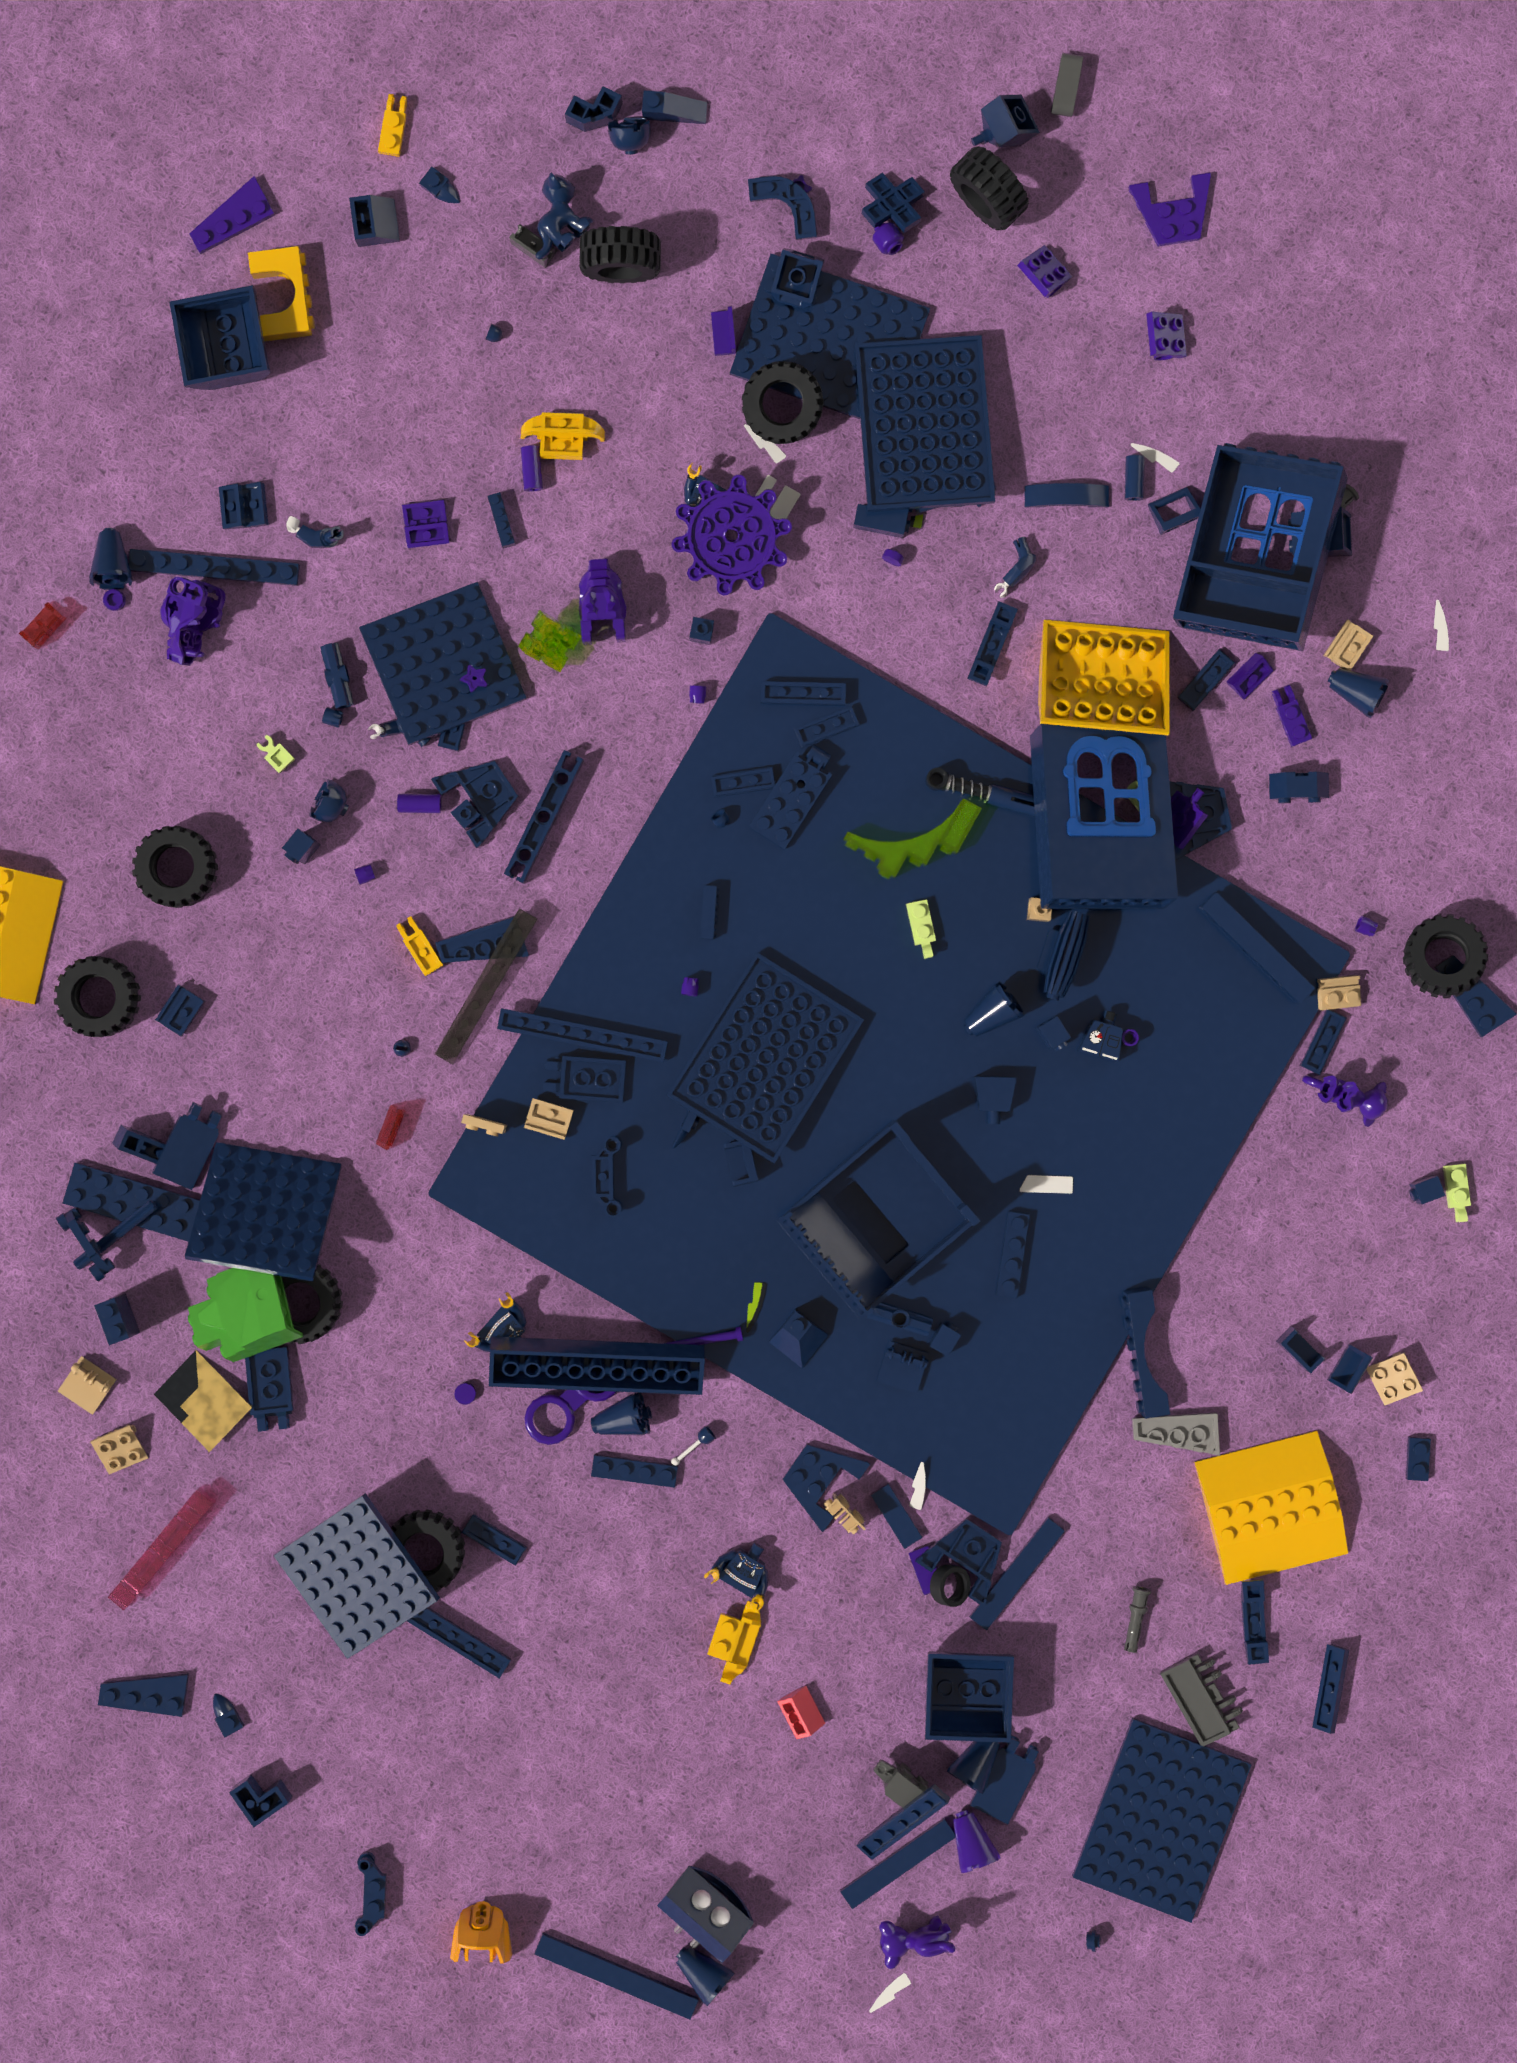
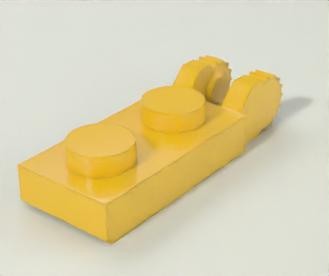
(393, 127)
(420, 948)

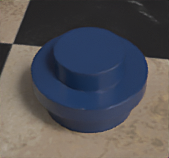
(1093, 1940)

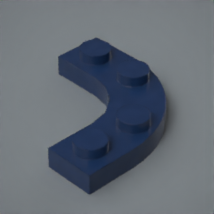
(793, 195)

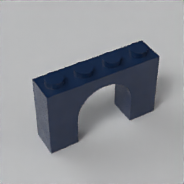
(883, 522)

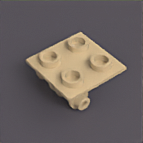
(1394, 1378)
(87, 1385)
(119, 1449)
(855, 1518)

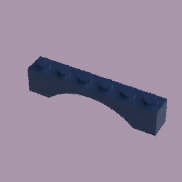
(1139, 1310)

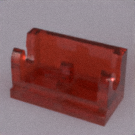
(42, 626)

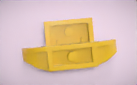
(562, 434)
(735, 1640)

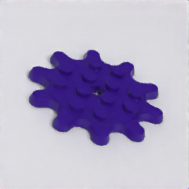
(728, 558)

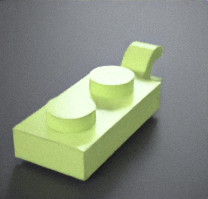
(921, 926)
(1457, 1190)

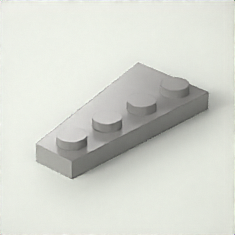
(1184, 1431)

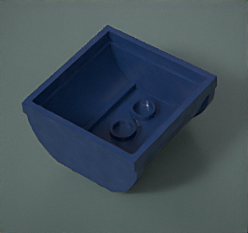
(220, 339)
(969, 1697)

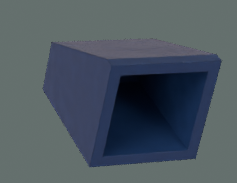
(1342, 538)

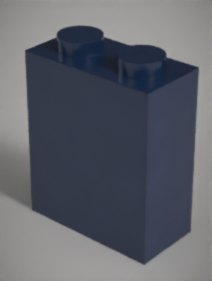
(117, 1319)

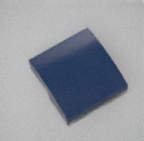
(243, 505)

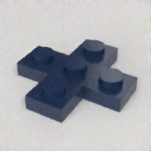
(893, 202)

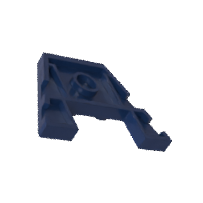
(487, 790)
(1214, 805)
(812, 1475)
(971, 1549)

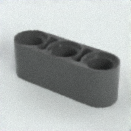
(1067, 84)

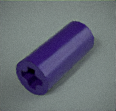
(531, 468)
(419, 803)

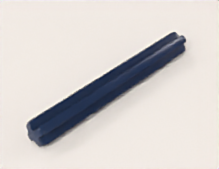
(119, 1231)

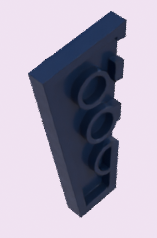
(476, 944)
(1480, 1003)
(153, 1695)

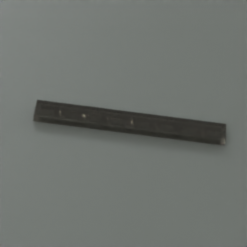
(486, 986)

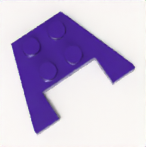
(1174, 220)

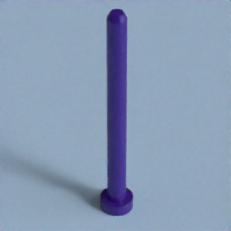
(736, 1334)

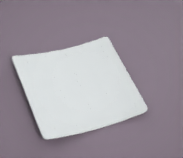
(785, 501)

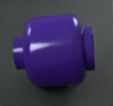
(888, 238)

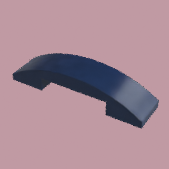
(1066, 495)
(992, 643)
(1254, 1621)

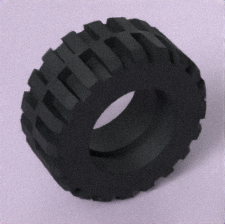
(989, 188)
(620, 254)
(753, 402)
(148, 856)
(1454, 930)
(69, 996)
(329, 1308)
(445, 1533)

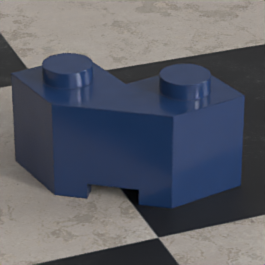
(592, 116)
(1294, 785)

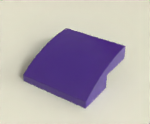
(425, 523)

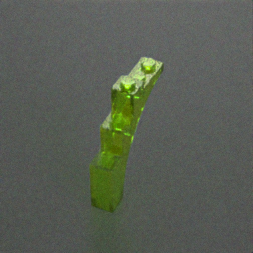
(892, 855)

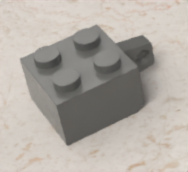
(899, 1783)

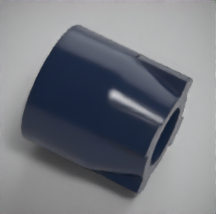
(332, 717)

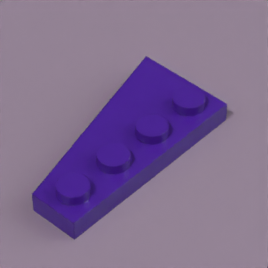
(237, 214)

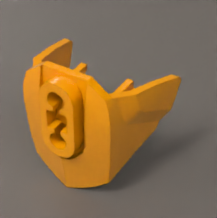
(482, 1933)

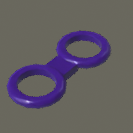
(569, 1401)

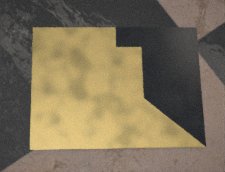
(202, 1401)

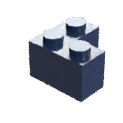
(259, 1804)

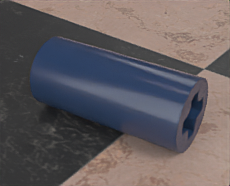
(1134, 477)

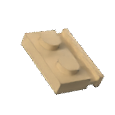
(1348, 645)
(1339, 992)
(548, 1118)
(493, 1128)

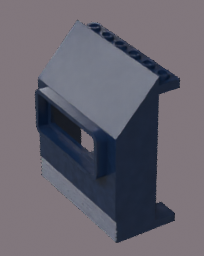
(908, 1195)

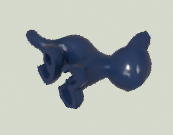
(559, 192)

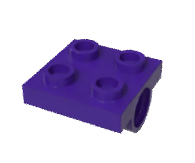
(1045, 271)
(1166, 335)

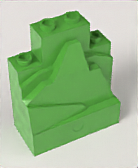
(244, 1314)

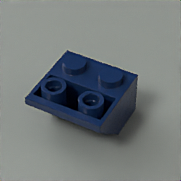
(374, 220)

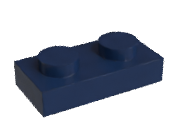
(1418, 1458)

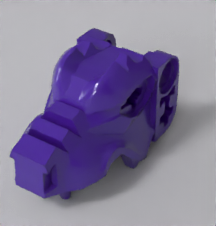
(601, 599)
(189, 617)

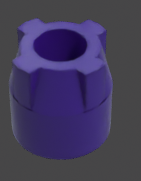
(697, 694)
(364, 874)
(1366, 926)
(690, 987)
(1135, 1037)

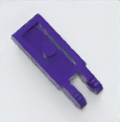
(1291, 717)

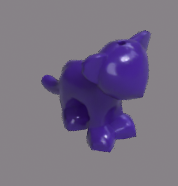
(1348, 1095)
(926, 1941)

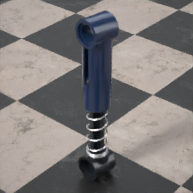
(994, 795)

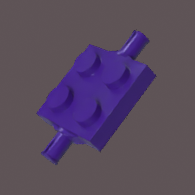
(1186, 816)

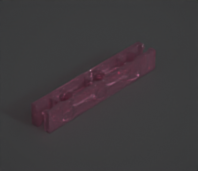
(161, 1548)

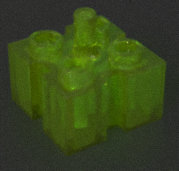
(549, 641)

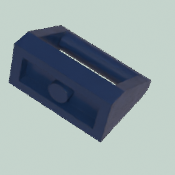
(1180, 520)
(1350, 1369)

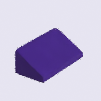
(1250, 675)

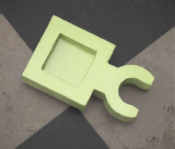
(276, 756)

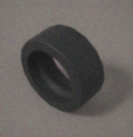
(962, 1586)

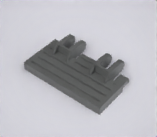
(1199, 1702)

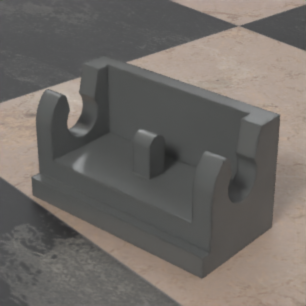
(530, 244)

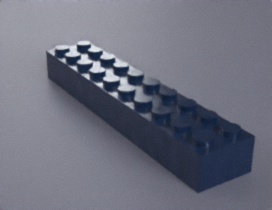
(596, 1365)

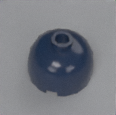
(630, 134)
(329, 802)

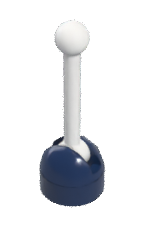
(705, 1436)

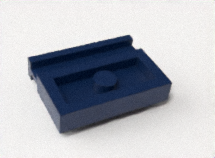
(180, 1010)

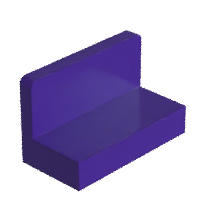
(723, 332)

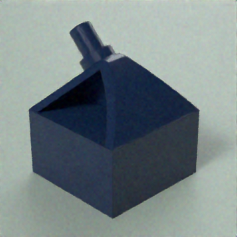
(1006, 122)

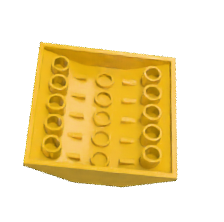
(1104, 677)
(26, 927)
(1272, 1507)

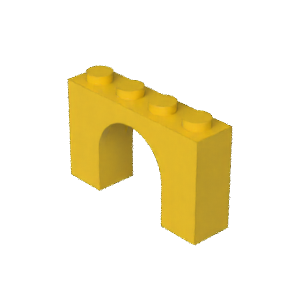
(289, 264)

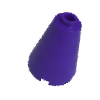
(972, 1843)

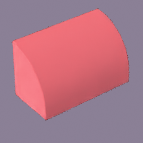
(801, 1712)

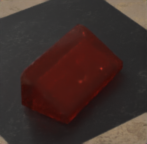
(390, 1127)

